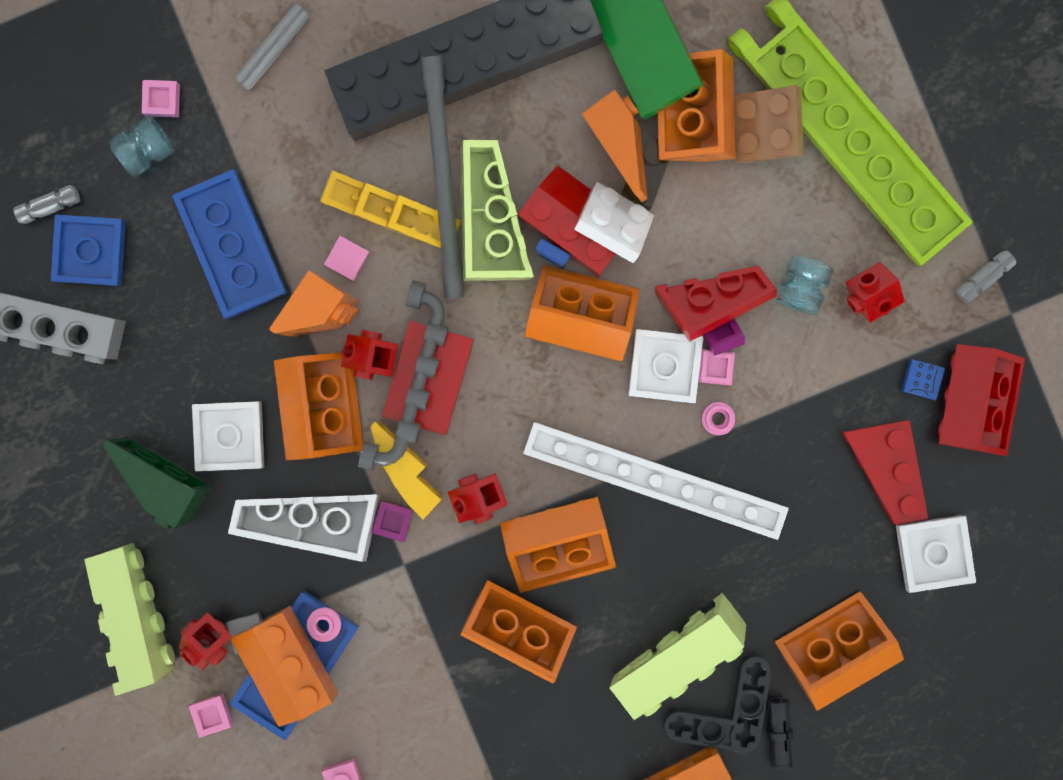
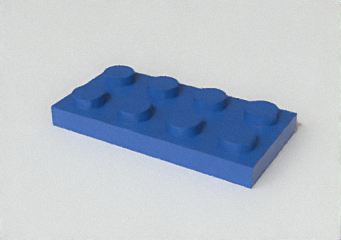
(230, 244)
(248, 698)

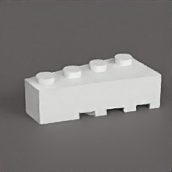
(316, 524)

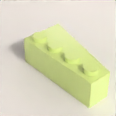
(490, 227)
(129, 618)
(681, 659)

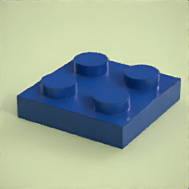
(88, 250)

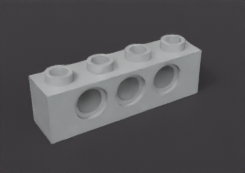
(103, 332)

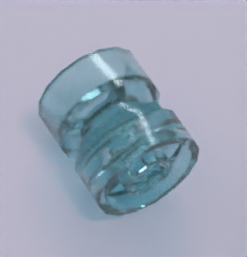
(141, 146)
(805, 285)

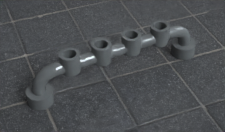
(417, 397)

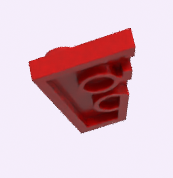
(715, 301)
(891, 465)

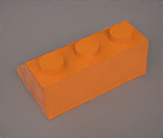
(704, 121)
(315, 308)
(582, 313)
(317, 406)
(557, 545)
(519, 631)
(839, 650)
(285, 667)

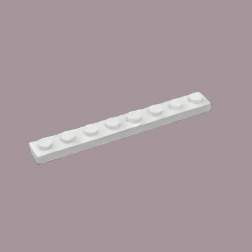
(656, 480)

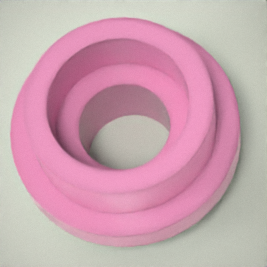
(725, 426)
(331, 617)

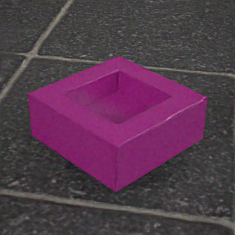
(724, 337)
(392, 520)

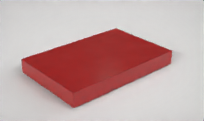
(443, 388)

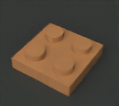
(768, 125)

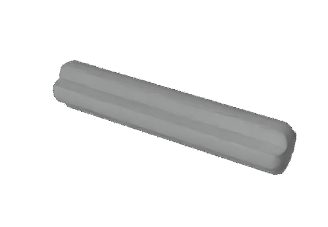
(272, 46)

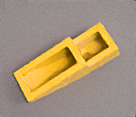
(406, 474)

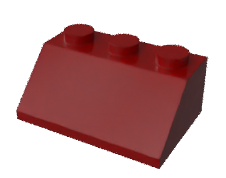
(554, 214)
(981, 399)

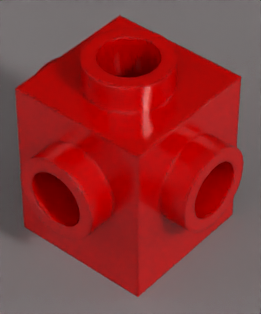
(874, 292)
(369, 355)
(477, 498)
(208, 632)

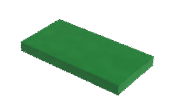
(647, 52)

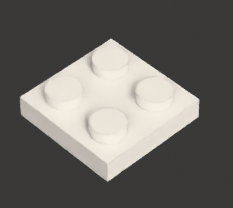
(614, 222)
(665, 366)
(228, 436)
(935, 553)

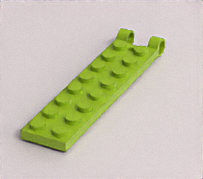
(855, 136)

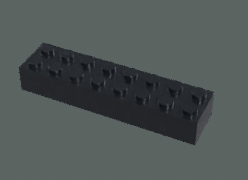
(476, 55)

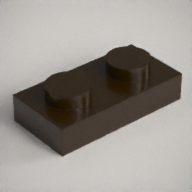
(653, 172)

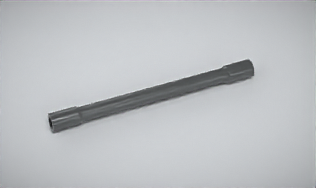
(434, 86)

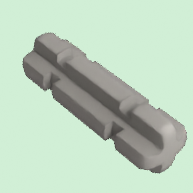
(46, 204)
(985, 277)

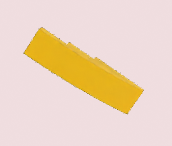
(383, 208)

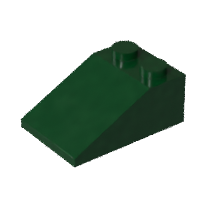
(158, 484)

